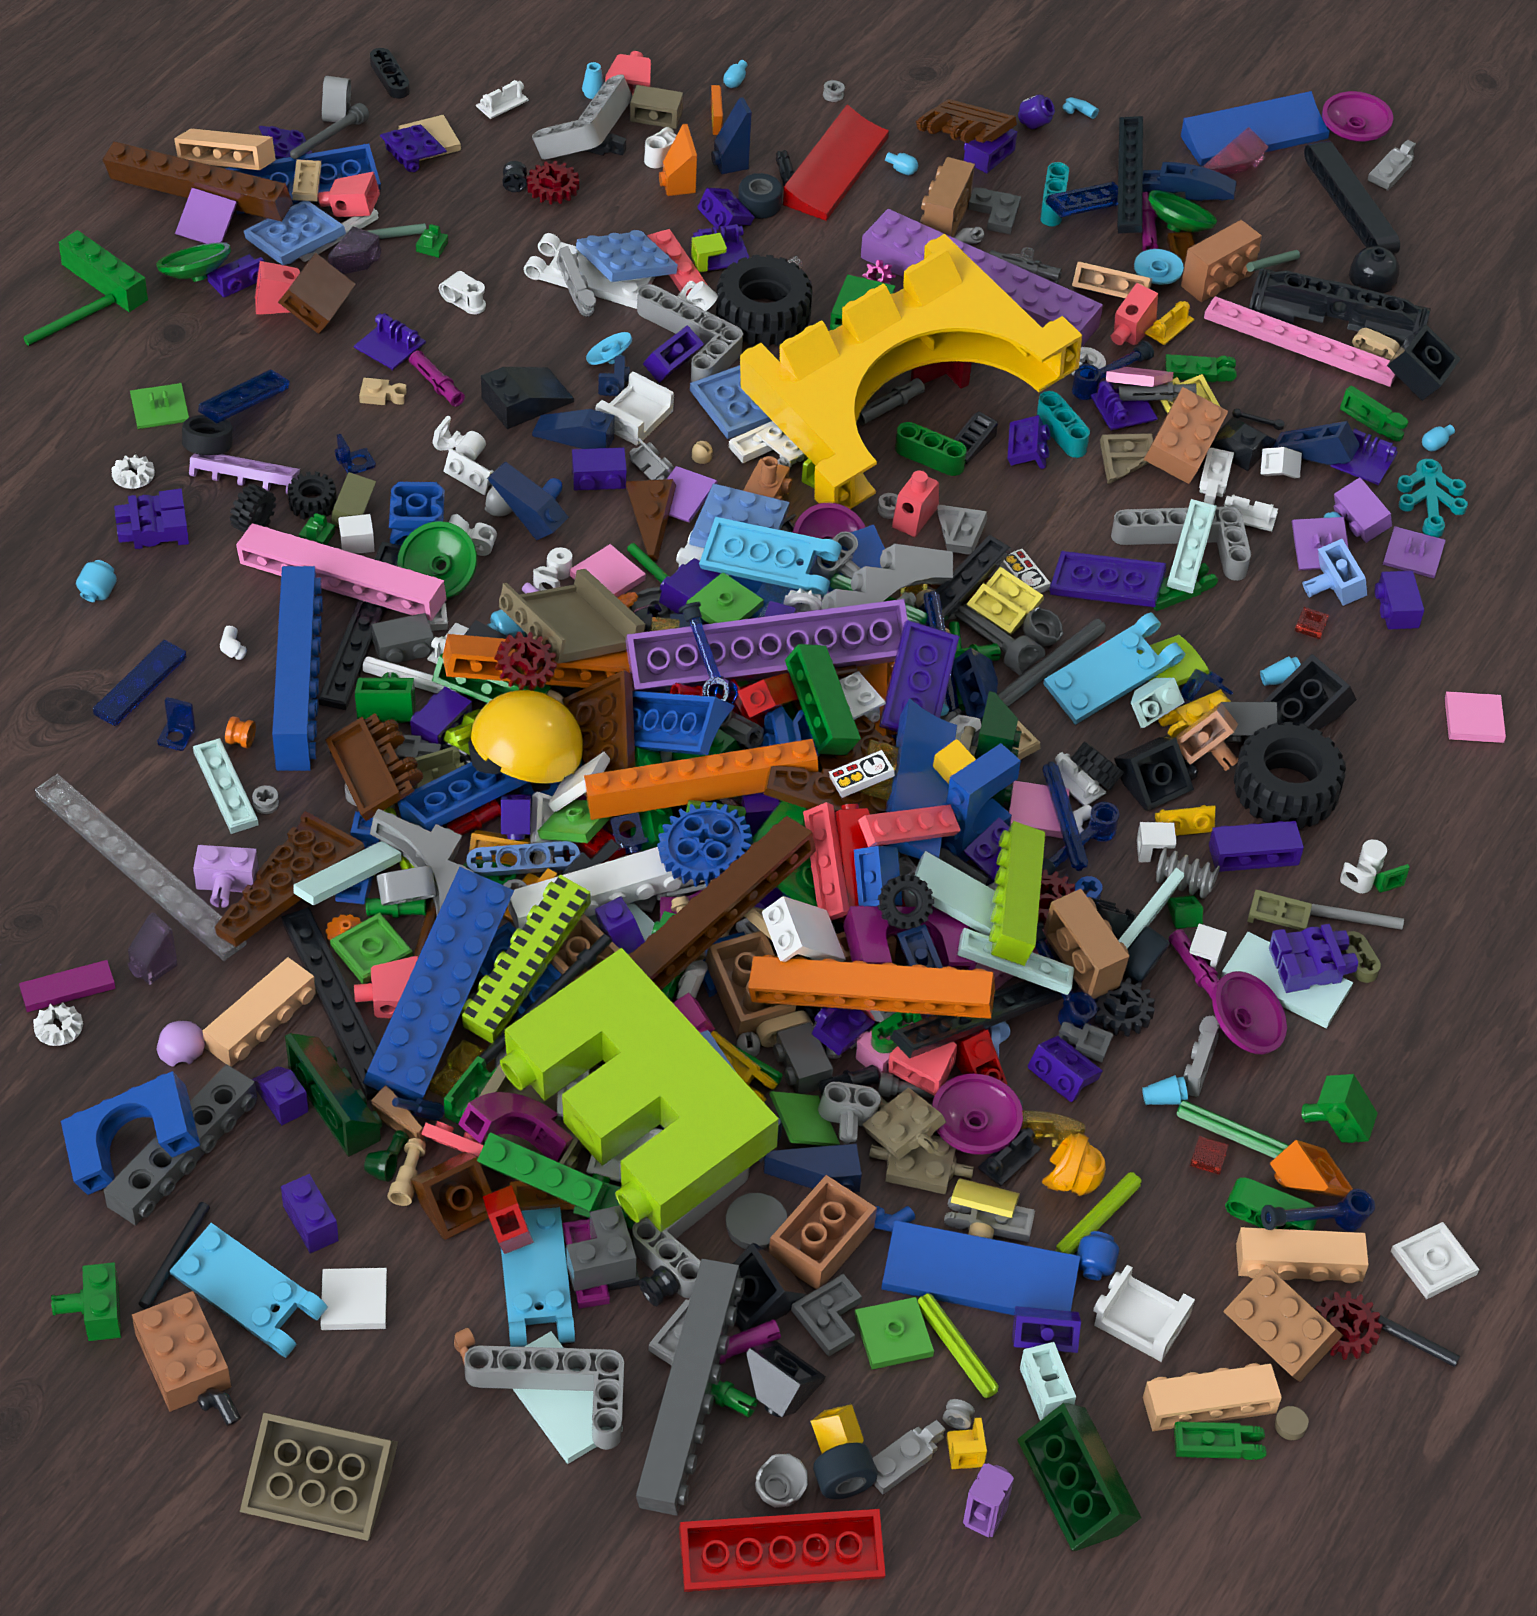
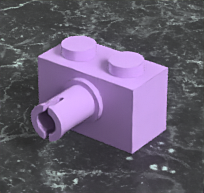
(224, 870)

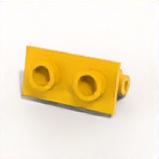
(1171, 323)
(1189, 820)

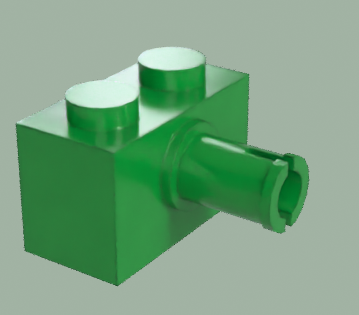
(386, 697)
(1344, 1107)
(97, 1302)

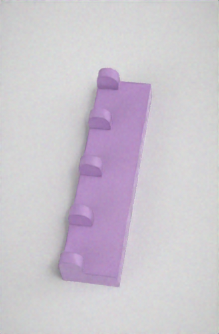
(244, 469)

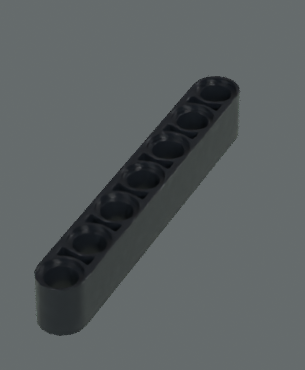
(1350, 196)

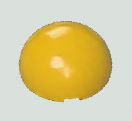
(528, 736)

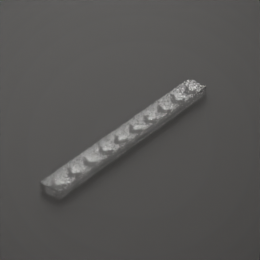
(135, 863)

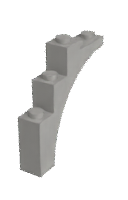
(900, 568)
(422, 848)

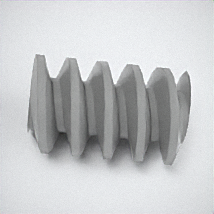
(1194, 876)

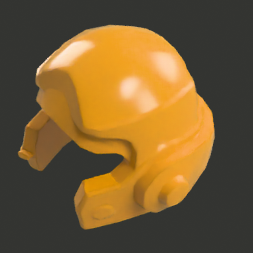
(1077, 1167)

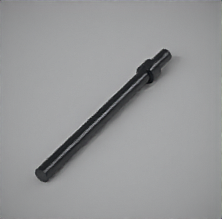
(585, 959)

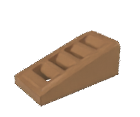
(396, 1117)

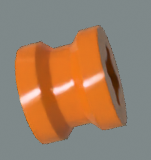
(240, 732)

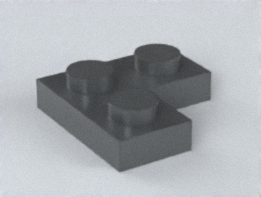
(1000, 206)
(822, 1310)

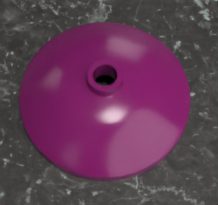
(1357, 116)
(827, 521)
(1249, 1013)
(982, 1102)

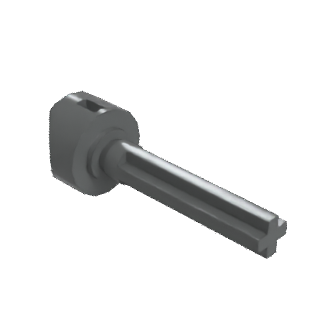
(1019, 653)

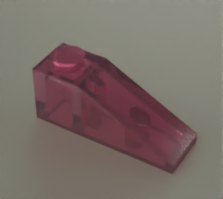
(1239, 154)

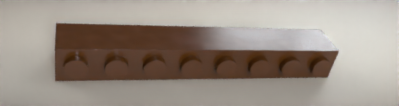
(180, 175)
(724, 901)

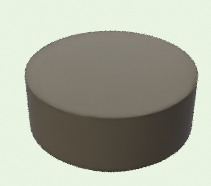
(1291, 1423)

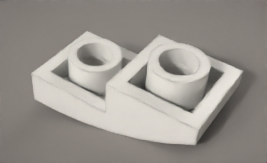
(692, 978)

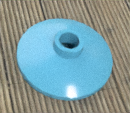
(1160, 265)
(609, 348)

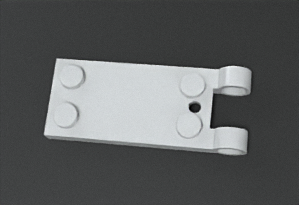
(620, 292)

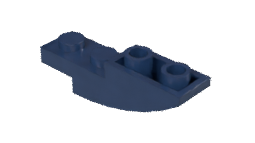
(1196, 182)

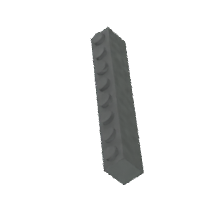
(689, 1387)

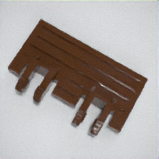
(966, 122)
(371, 765)

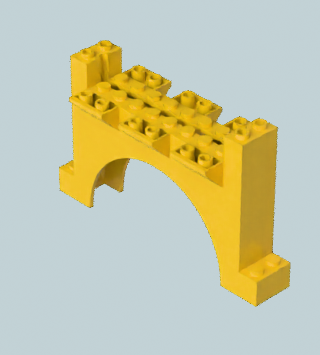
(940, 315)

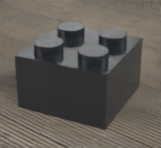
(1423, 362)

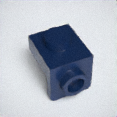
(613, 384)

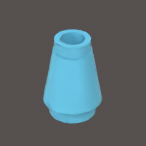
(593, 80)
(1279, 671)
(1166, 1092)

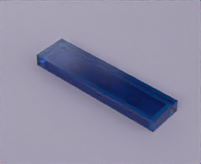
(1084, 199)
(243, 396)
(139, 682)

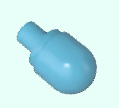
(735, 74)
(903, 163)
(1437, 437)

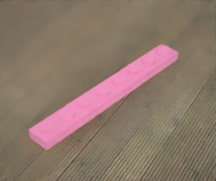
(1300, 340)

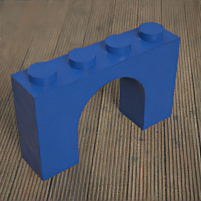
(970, 794)
(91, 1131)

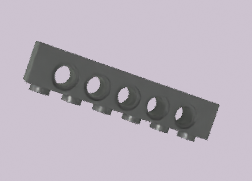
(145, 1169)

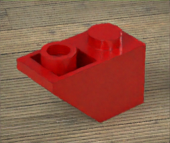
(978, 1056)
(507, 1219)

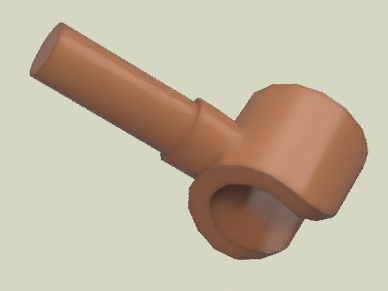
(463, 1340)

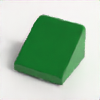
(1391, 878)
(1185, 911)

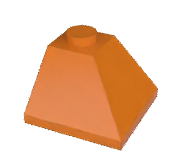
(680, 165)
(1309, 1170)

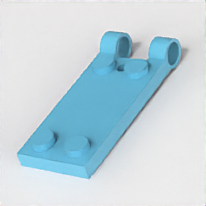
(767, 555)
(1111, 670)
(538, 1278)
(245, 1287)

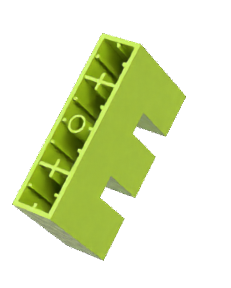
(652, 1075)

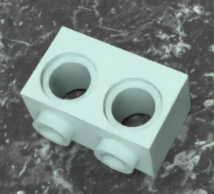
(1046, 1378)

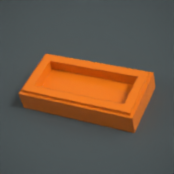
(716, 109)

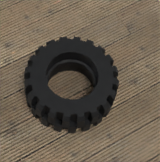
(765, 279)
(1297, 750)

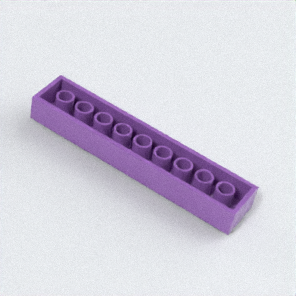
(902, 242)
(760, 645)

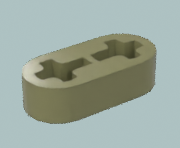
(1364, 955)

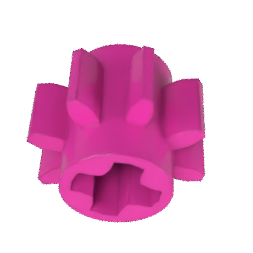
(873, 270)

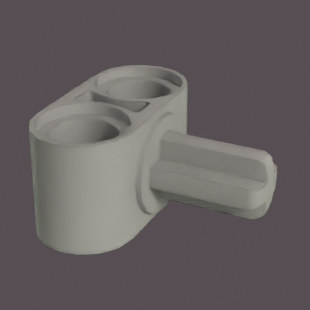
(335, 98)
(843, 564)
(406, 885)
(849, 1106)

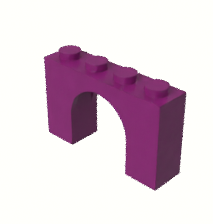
(868, 936)

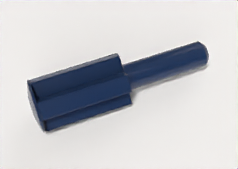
(421, 1108)

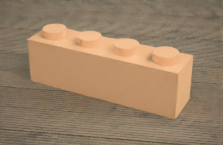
(226, 149)
(259, 1012)
(1303, 1254)
(1212, 1396)

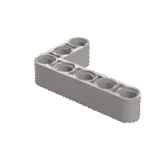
(591, 126)
(720, 338)
(1166, 526)
(666, 1245)
(557, 1378)

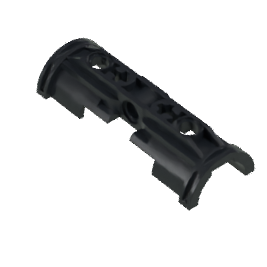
(1311, 298)

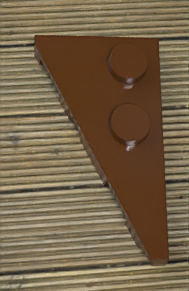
(652, 506)

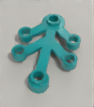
(1430, 472)

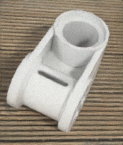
(657, 147)
(464, 292)

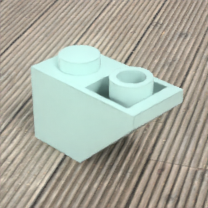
(1156, 700)

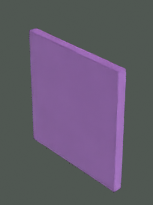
(205, 217)
(689, 493)
(1315, 534)
(1414, 552)

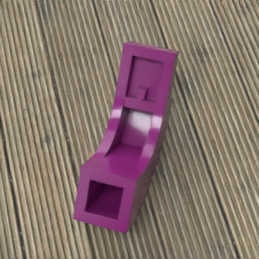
(519, 1117)

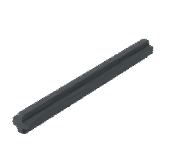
(1052, 662)

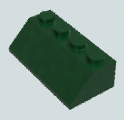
(998, 727)
(332, 1093)
(1078, 1477)

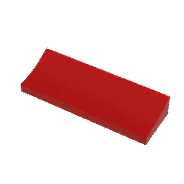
(834, 164)
(781, 1550)

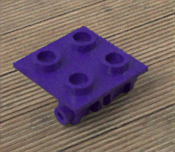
(283, 140)
(412, 144)
(733, 242)
(390, 342)
(1120, 413)
(1370, 459)
(985, 848)

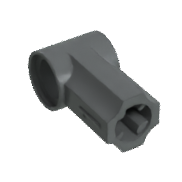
(743, 730)

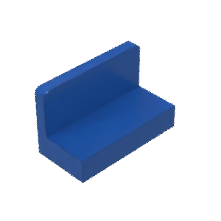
(873, 870)

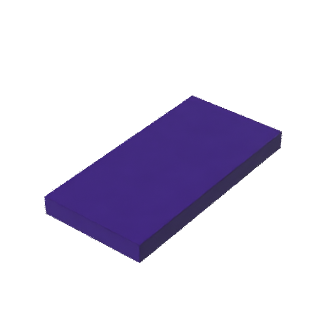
(1108, 579)
(919, 672)

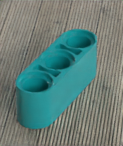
(1055, 183)
(1063, 424)

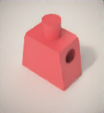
(634, 68)
(351, 195)
(271, 285)
(1135, 315)
(921, 498)
(386, 986)
(926, 1070)

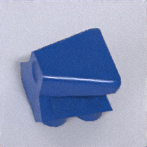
(413, 506)
(781, 729)

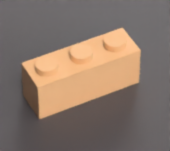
(1107, 280)

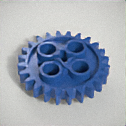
(715, 835)

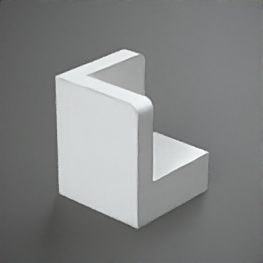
(1281, 462)
(356, 534)
(1152, 836)
(1208, 944)

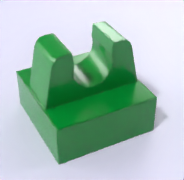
(432, 241)
(318, 530)

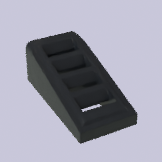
(981, 425)

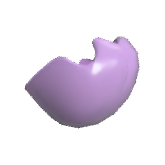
(180, 1043)

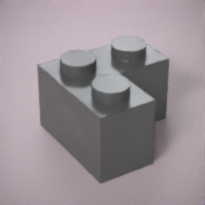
(605, 1257)

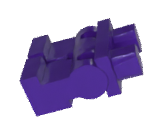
(152, 519)
(1311, 957)

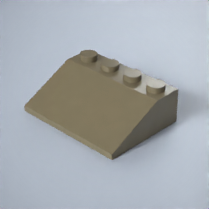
(318, 1476)

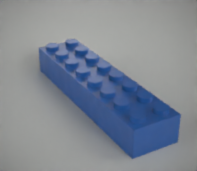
(297, 669)
(438, 986)

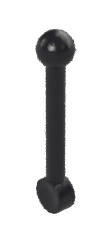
(1278, 424)

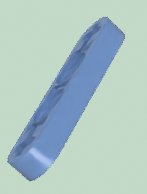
(522, 854)

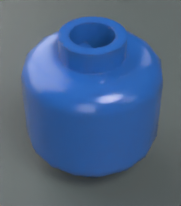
(1097, 1255)

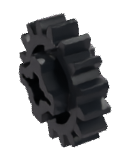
(1125, 1008)

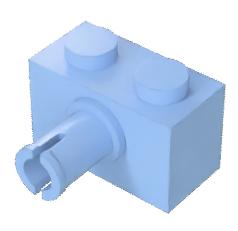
(1340, 574)

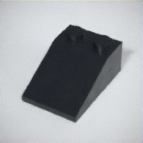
(522, 393)
(1312, 696)

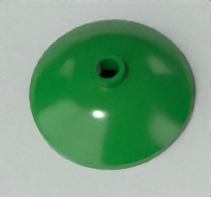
(1180, 212)
(194, 261)
(439, 544)

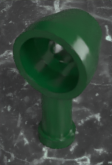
(384, 1163)

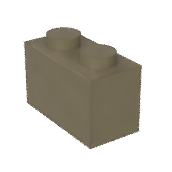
(656, 106)

